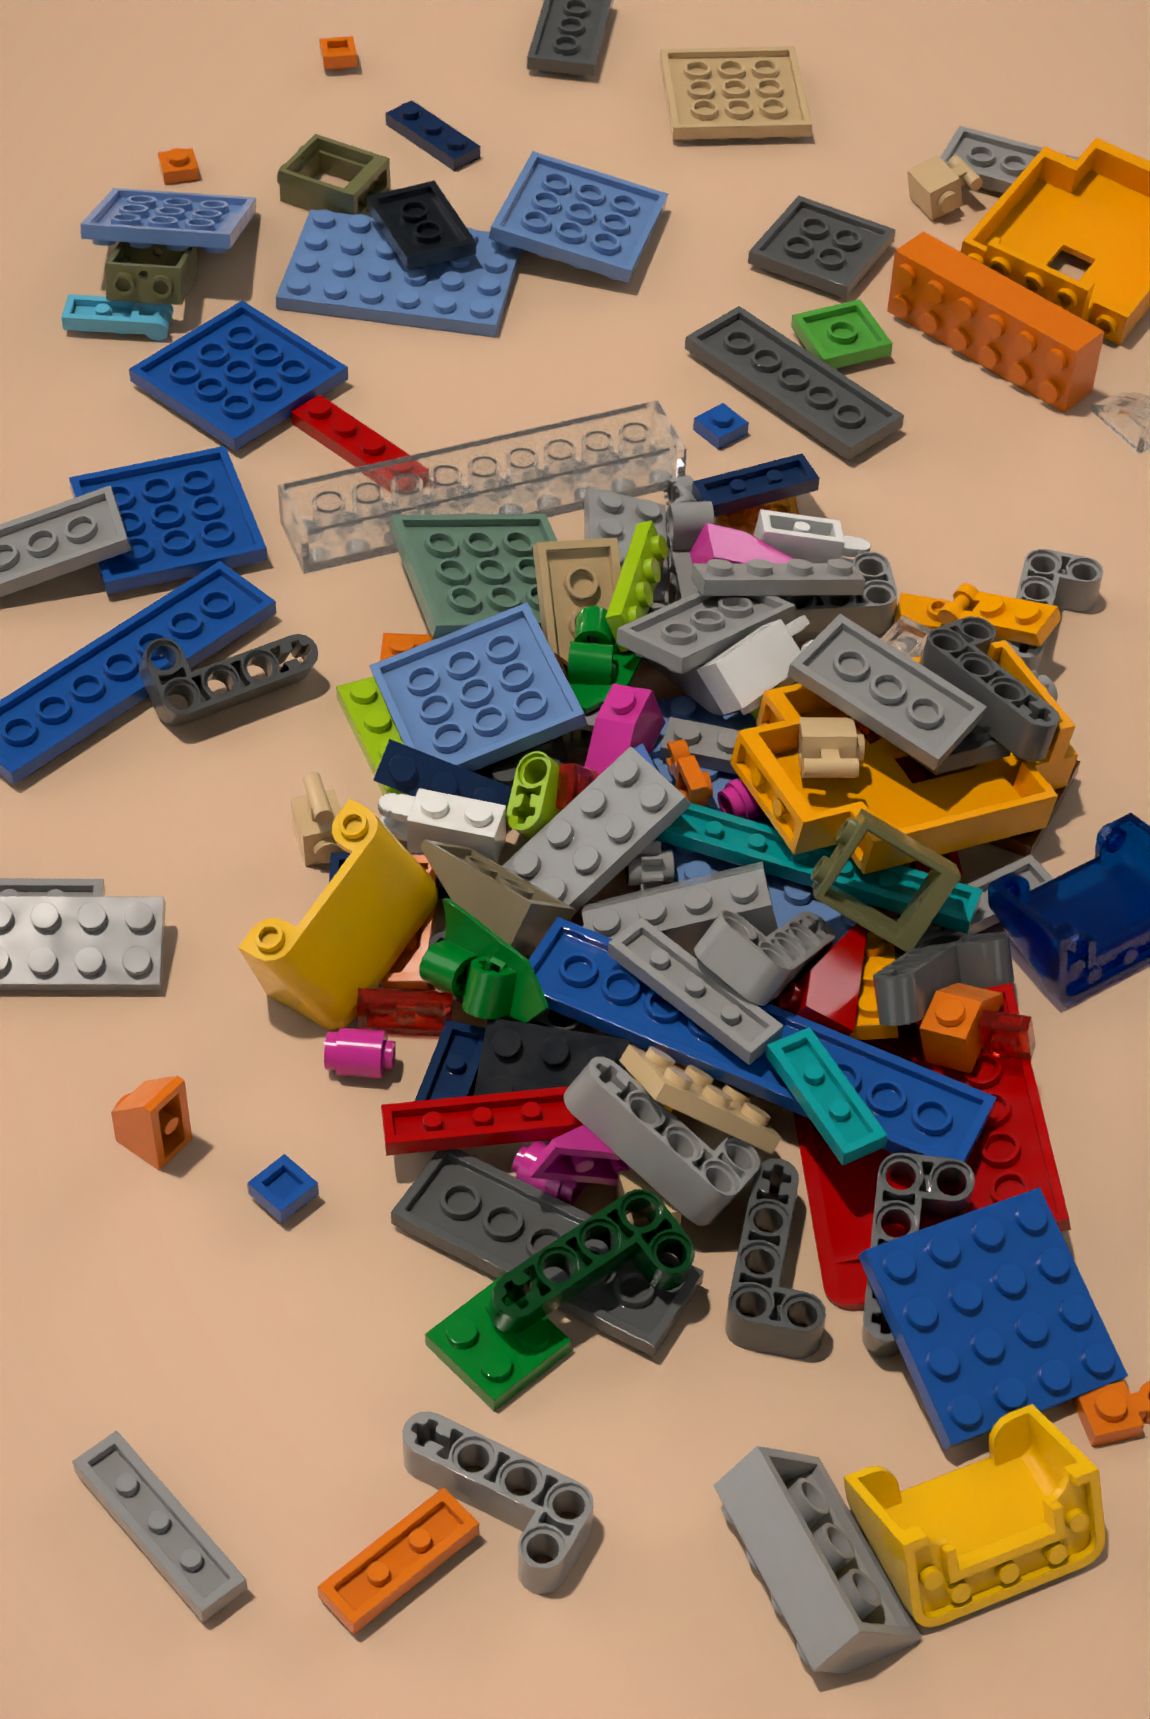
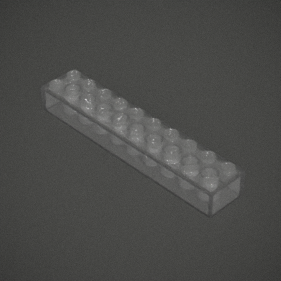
(528, 471)

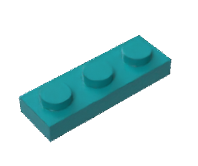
(826, 1096)

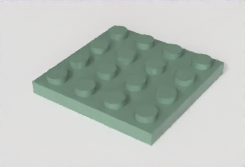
(470, 564)

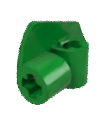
(596, 660)
(482, 970)

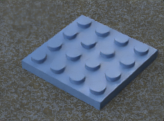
(579, 217)
(168, 219)
(480, 691)

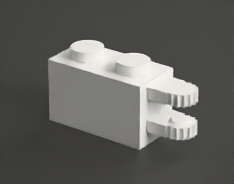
(807, 537)
(753, 666)
(445, 820)

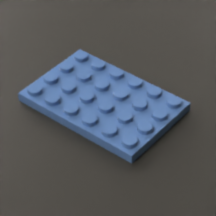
(353, 273)

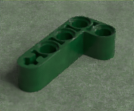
(585, 1268)

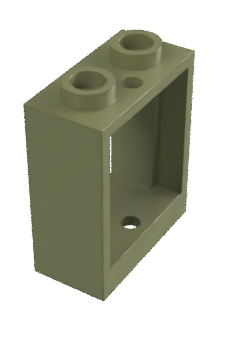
(365, 170)
(150, 277)
(921, 908)

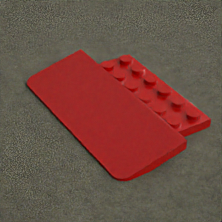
(1006, 1161)

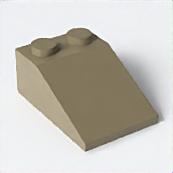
(495, 895)

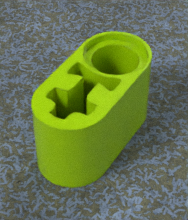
(533, 794)

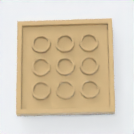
(734, 93)

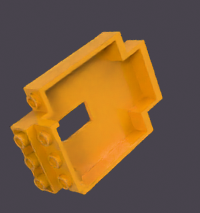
(1087, 209)
(941, 813)

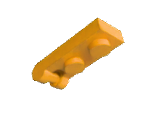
(1012, 617)

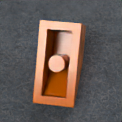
(952, 1027)
(154, 1120)

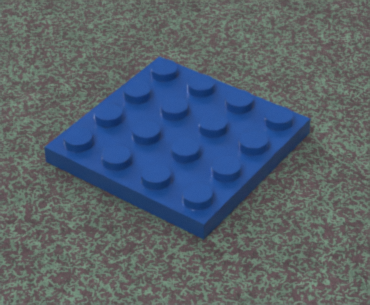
(238, 374)
(177, 517)
(991, 1316)

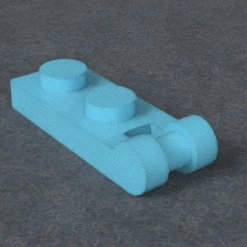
(97, 314)

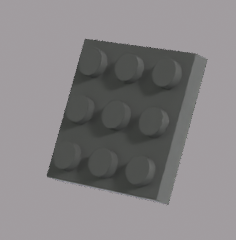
(821, 246)

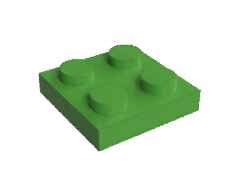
(842, 334)

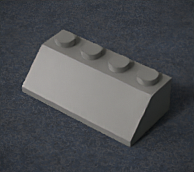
(689, 906)
(814, 1561)

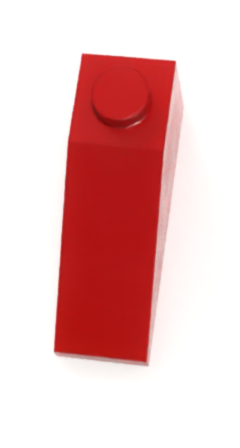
(831, 985)

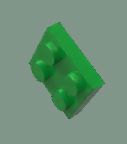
(490, 1360)

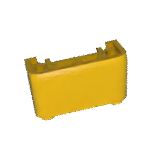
(351, 928)
(986, 1526)

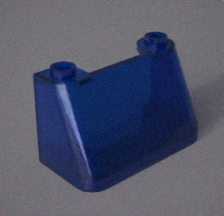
(1088, 921)

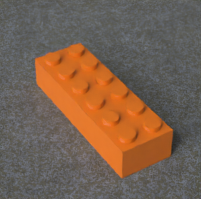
(995, 321)

